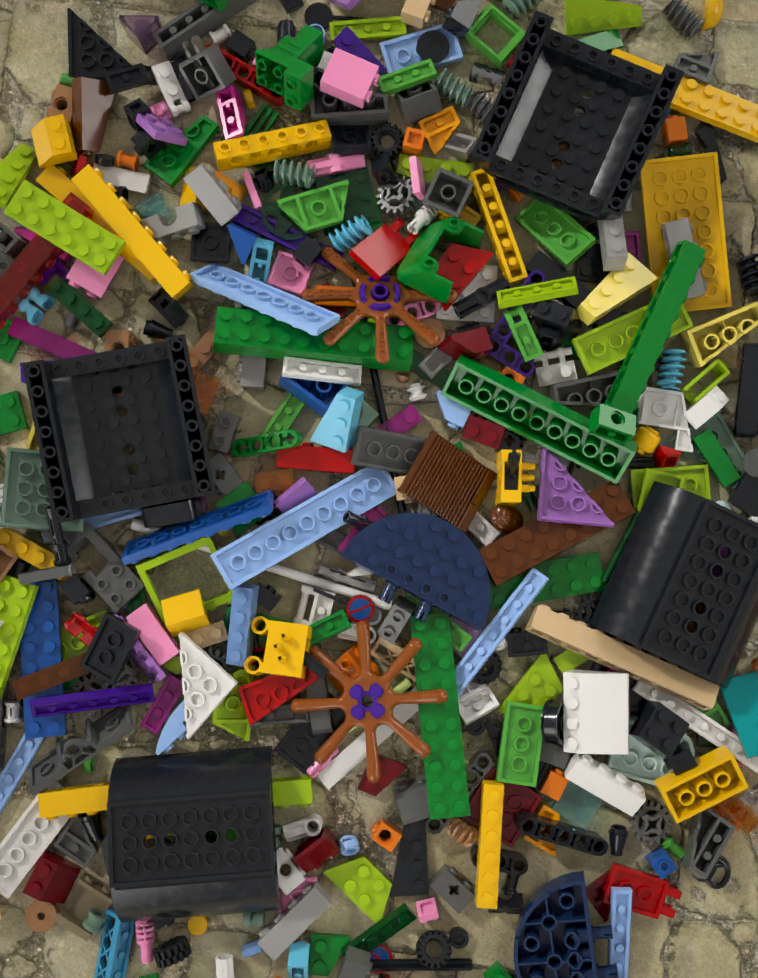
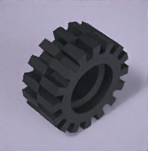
(389, 130)
(493, 673)
(172, 951)
(424, 958)

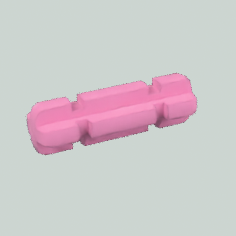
(314, 770)

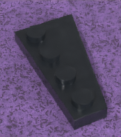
(411, 866)

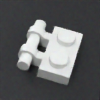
(557, 372)

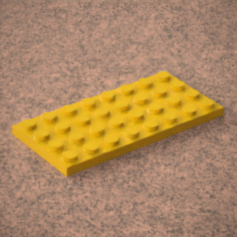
(692, 189)

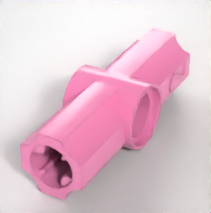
(337, 164)

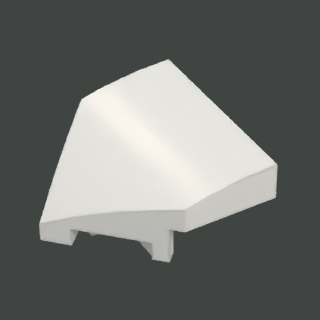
(476, 702)

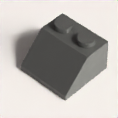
(418, 102)
(448, 192)
(412, 799)

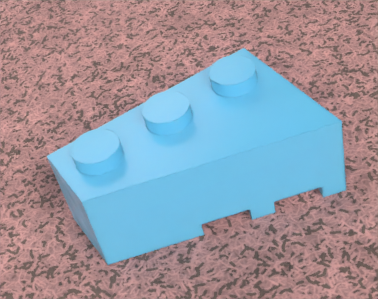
(340, 421)

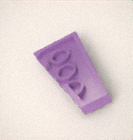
(146, 662)

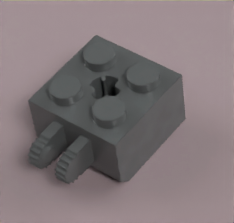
(205, 68)

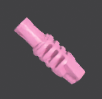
(145, 939)

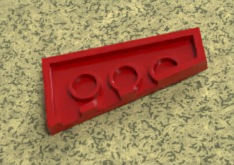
(271, 692)

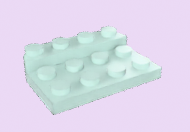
(642, 762)

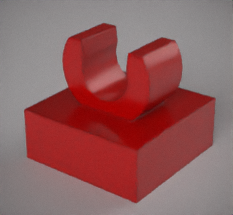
(79, 164)

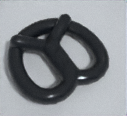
(723, 863)

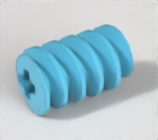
(350, 234)
(671, 368)

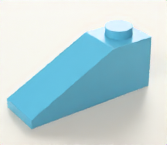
(261, 259)

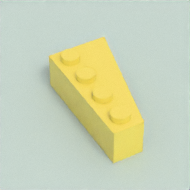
(615, 290)
(716, 334)

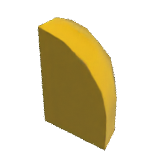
(712, 13)

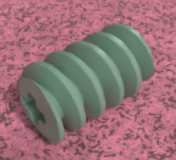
(514, 7)
(454, 88)
(292, 174)

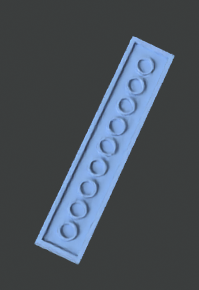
(302, 525)

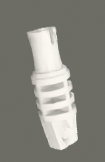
(422, 218)

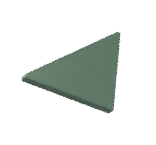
(722, 434)

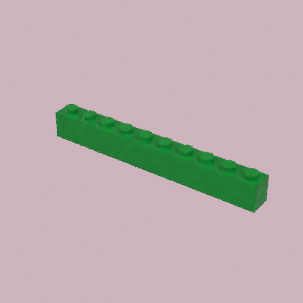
(655, 326)

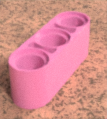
(420, 311)

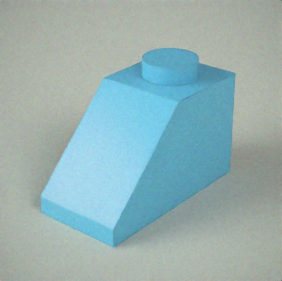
(299, 960)

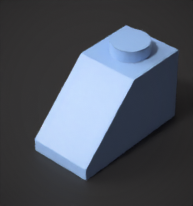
(452, 412)

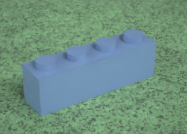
(240, 632)

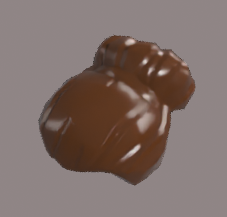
(506, 519)

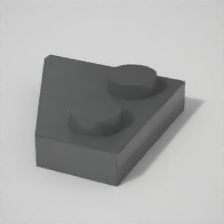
(76, 842)

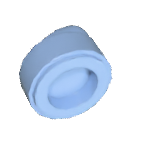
(350, 846)

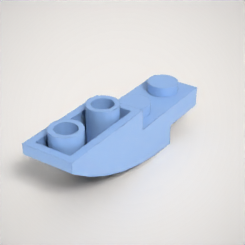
(173, 729)

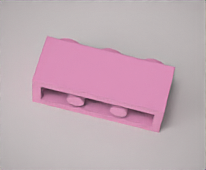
(154, 634)

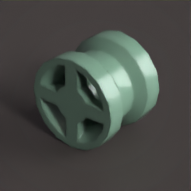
(95, 920)

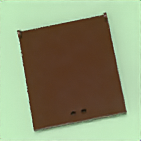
(447, 481)

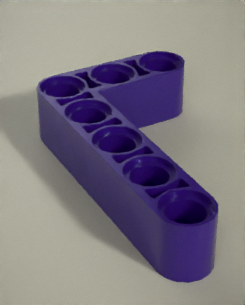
(501, 340)

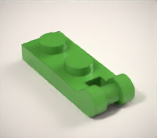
(523, 333)

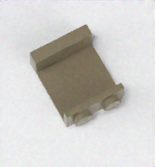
(86, 895)

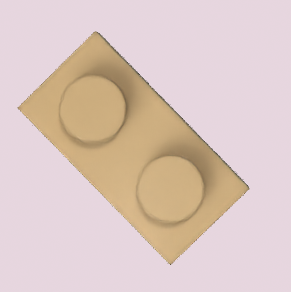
(209, 634)

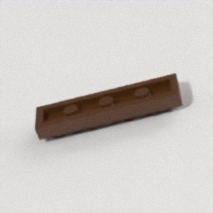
(49, 677)

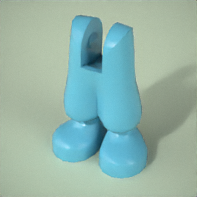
(34, 314)

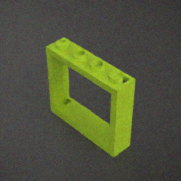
(164, 556)

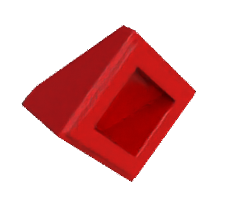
(666, 456)

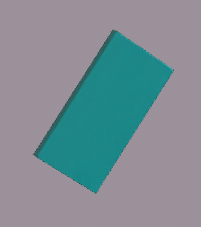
(742, 706)

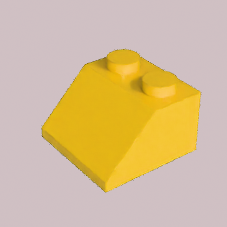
(53, 141)

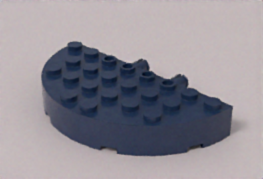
(426, 561)
(557, 934)

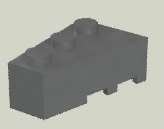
(705, 842)
(355, 964)

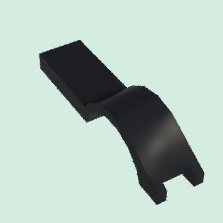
(138, 75)

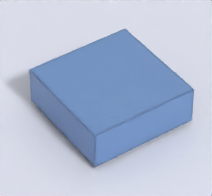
(251, 948)

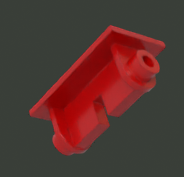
(80, 625)

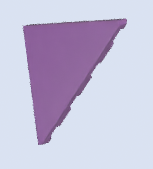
(563, 498)

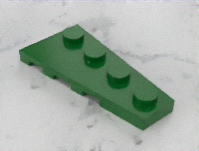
(176, 159)

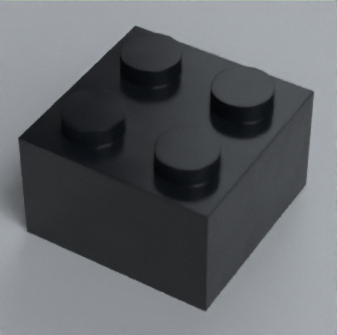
(659, 728)

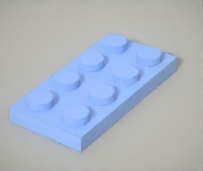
(403, 52)

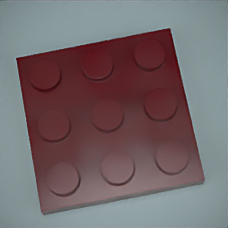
(515, 799)

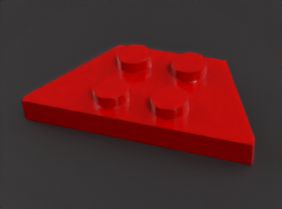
(461, 266)

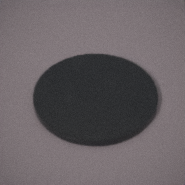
(433, 45)

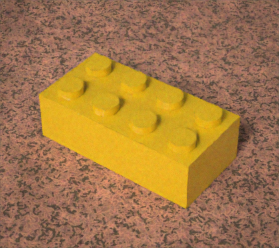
(703, 786)

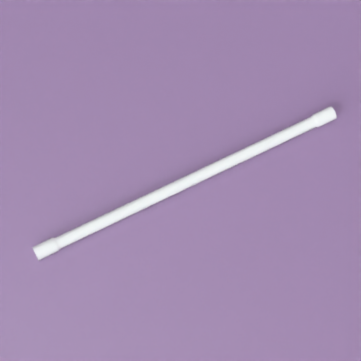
(138, 525)

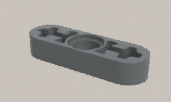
(46, 573)

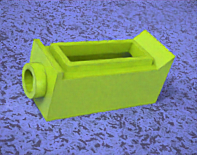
(718, 368)

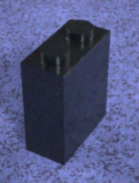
(558, 316)

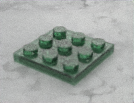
(359, 197)

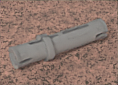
(342, 576)

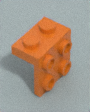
(350, 664)

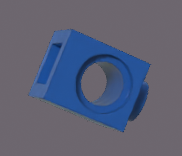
(660, 862)

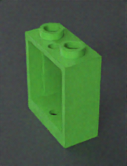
(504, 23)

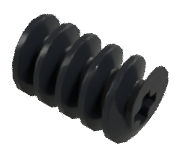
(749, 274)

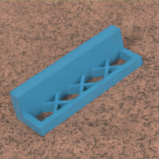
(119, 951)

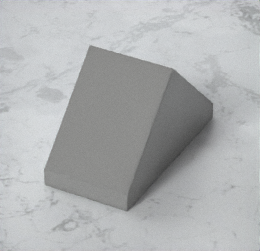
(461, 146)

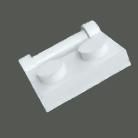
(320, 609)

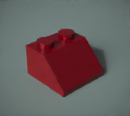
(470, 343)
(315, 850)
(52, 878)

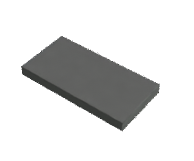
(385, 449)

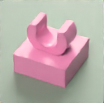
(160, 110)
(427, 910)

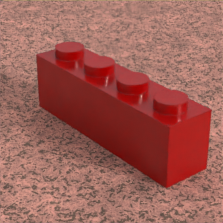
(315, 459)

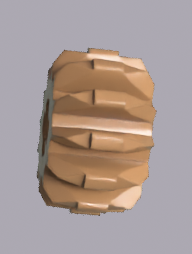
(462, 831)

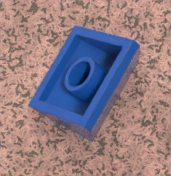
(242, 239)

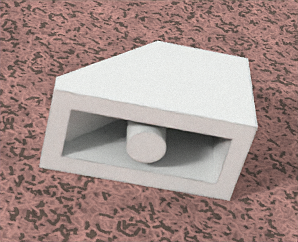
(706, 407)

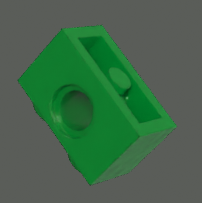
(612, 424)

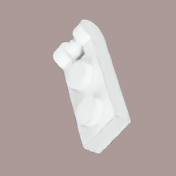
(170, 88)

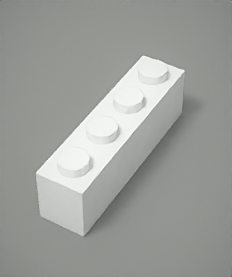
(605, 783)

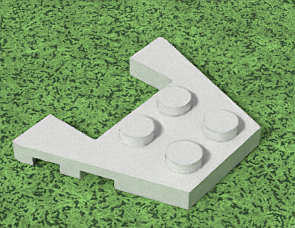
(665, 410)

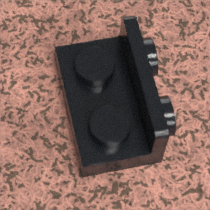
(525, 643)

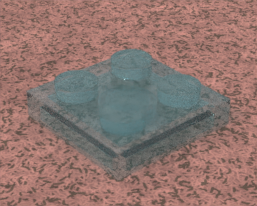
(577, 805)

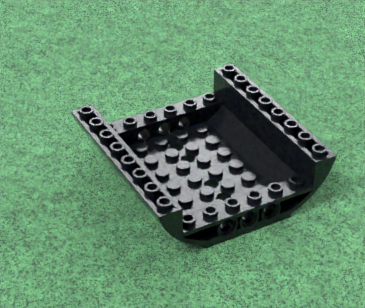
(538, 115)
(86, 439)
(670, 571)
(187, 799)

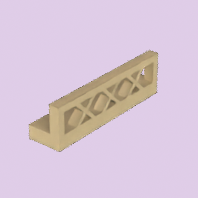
(397, 648)

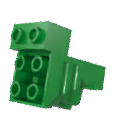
(291, 65)

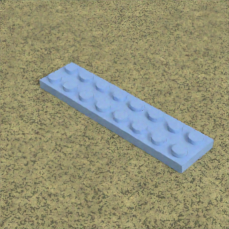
(265, 298)

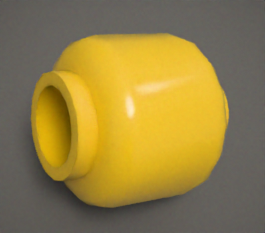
(647, 439)

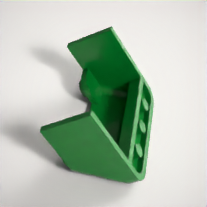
(420, 270)

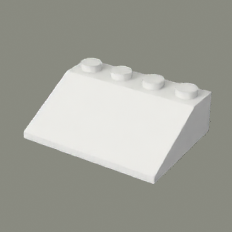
(596, 712)

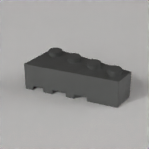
(345, 114)
(584, 391)

